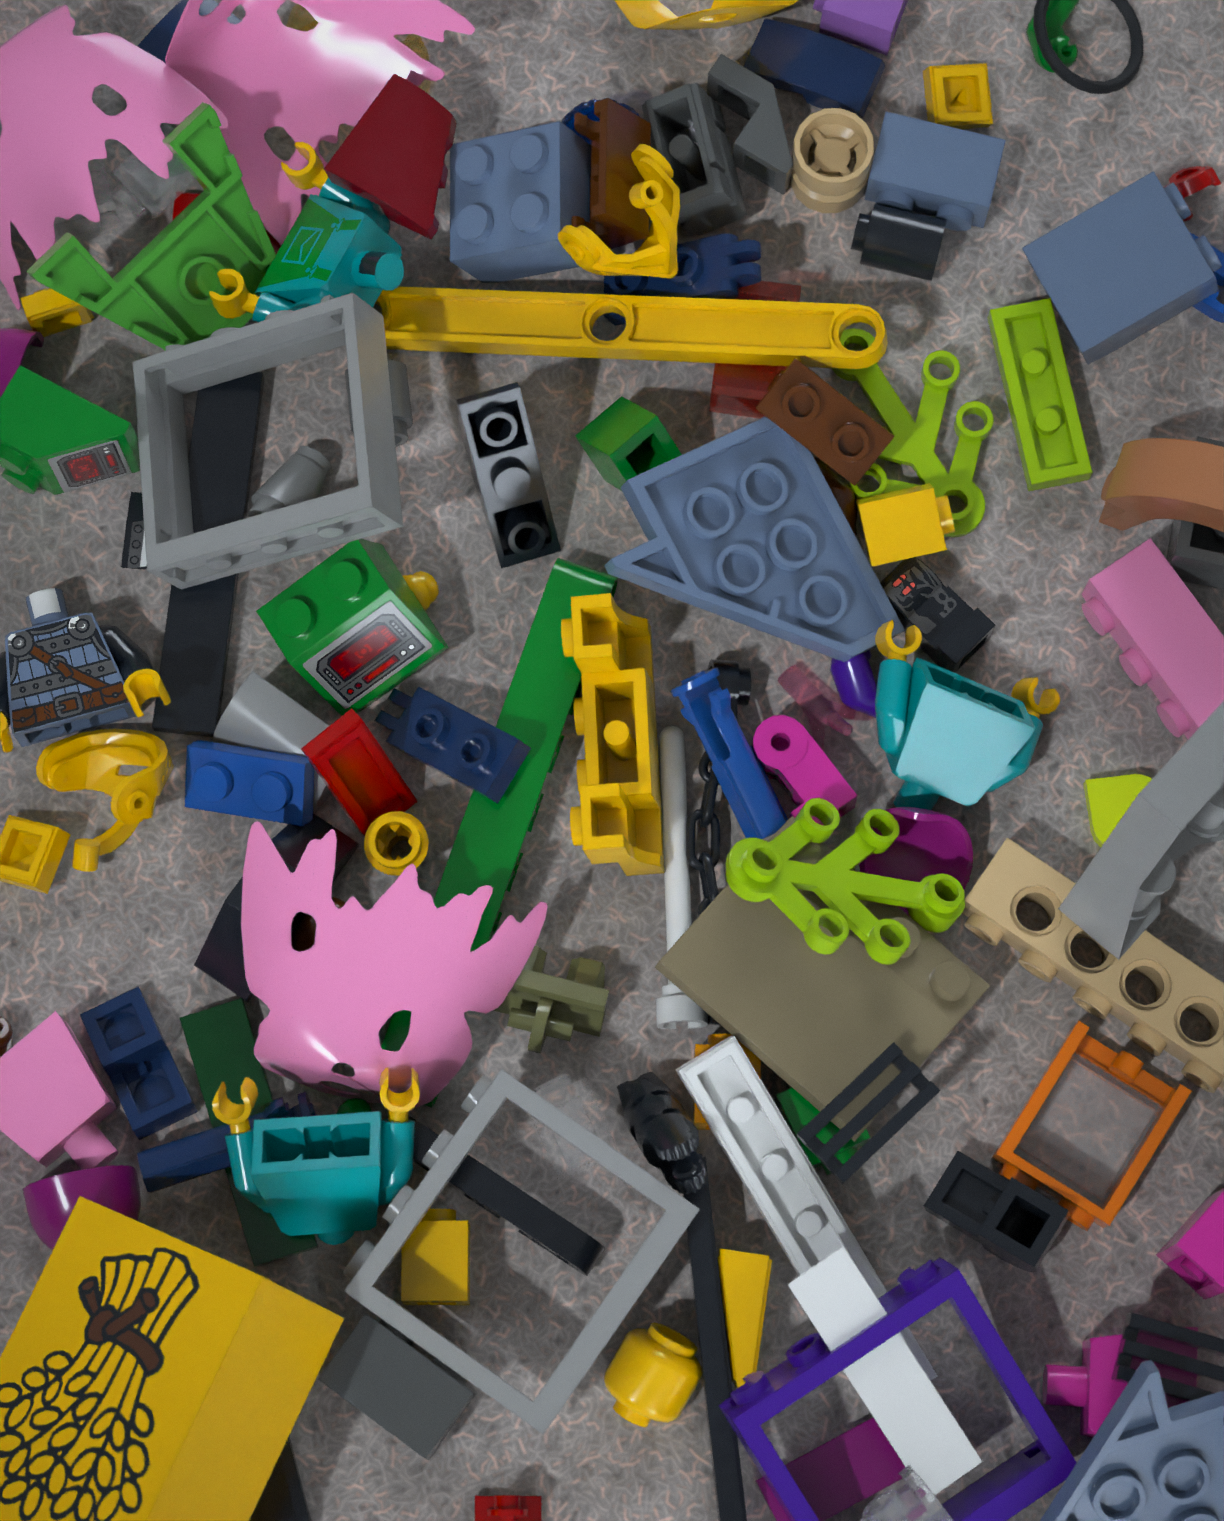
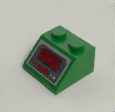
(60, 438)
(353, 627)

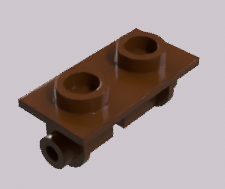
(824, 421)

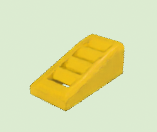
(744, 1297)

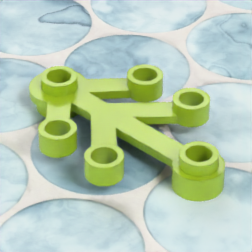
(916, 440)
(765, 871)

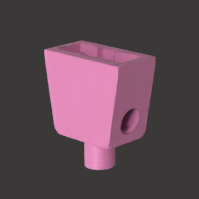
(54, 1098)

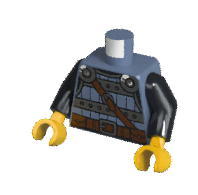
(69, 674)

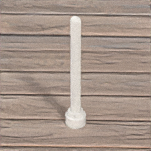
(674, 1004)

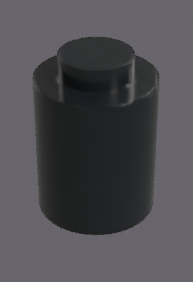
(899, 241)

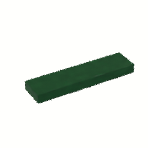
(223, 1051)

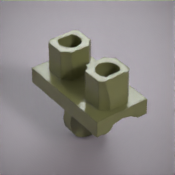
(555, 1004)

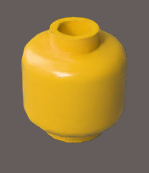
(653, 1374)

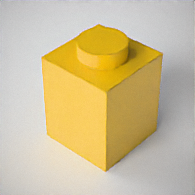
(904, 524)
(437, 1261)

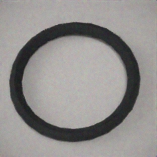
(1072, 78)

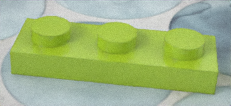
(1039, 394)

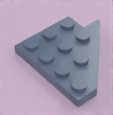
(757, 541)
(1149, 1460)

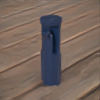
(206, 1150)

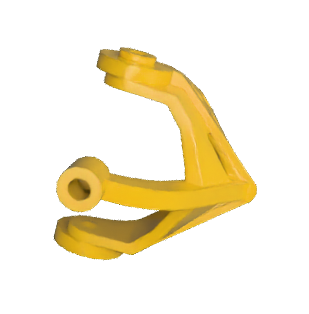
(659, 251)
(93, 763)

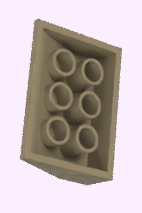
(817, 1013)

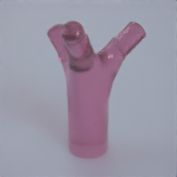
(815, 705)

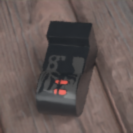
(947, 623)

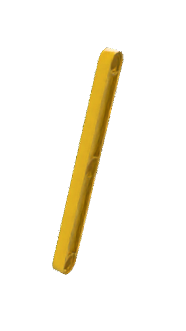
(654, 329)

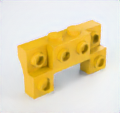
(618, 720)

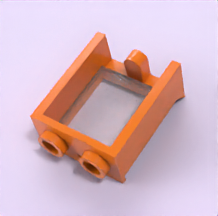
(1089, 1128)

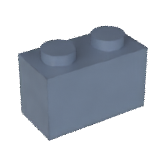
(935, 170)

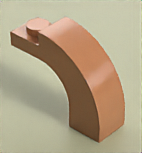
(1165, 482)

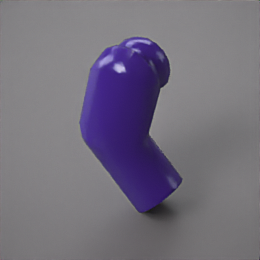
(855, 683)

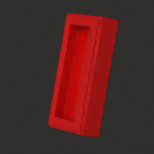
(358, 771)

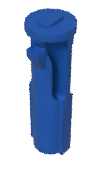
(731, 755)

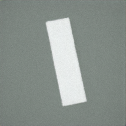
(887, 1376)

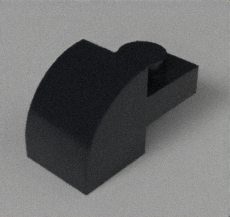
(997, 1212)

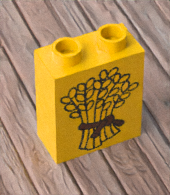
(150, 1379)

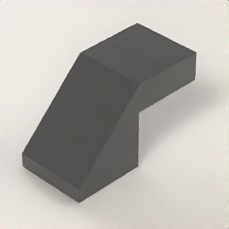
(762, 144)

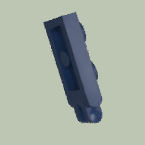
(706, 269)
(454, 742)

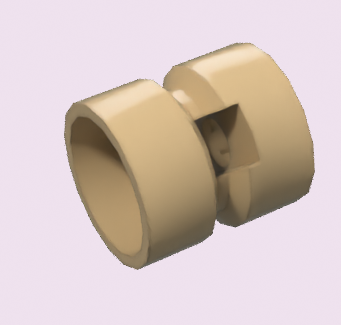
(831, 160)

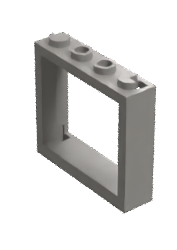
(287, 532)
(412, 1205)

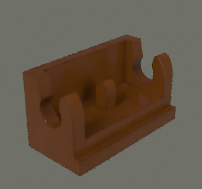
(614, 173)

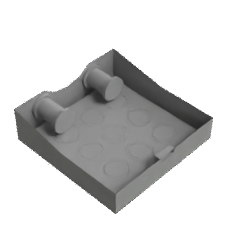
(1136, 863)

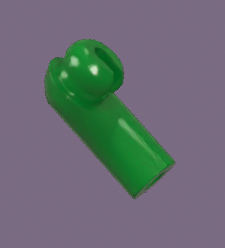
(1056, 16)

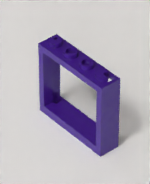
(811, 1363)

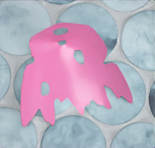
(300, 79)
(57, 129)
(366, 968)

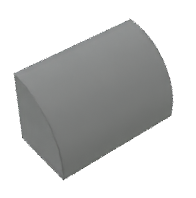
(270, 721)

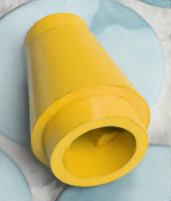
(386, 832)

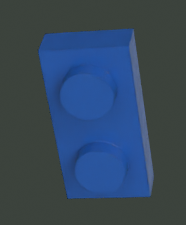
(249, 782)

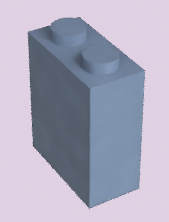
(1124, 266)

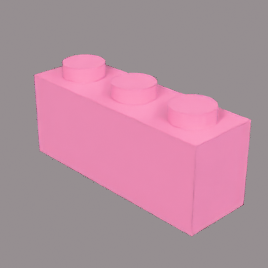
(1162, 635)

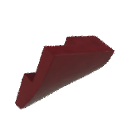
(398, 155)

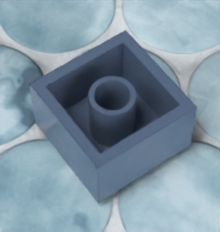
(514, 199)

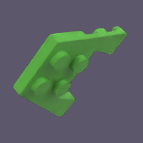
(169, 281)

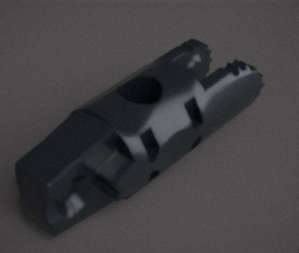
(663, 1131)

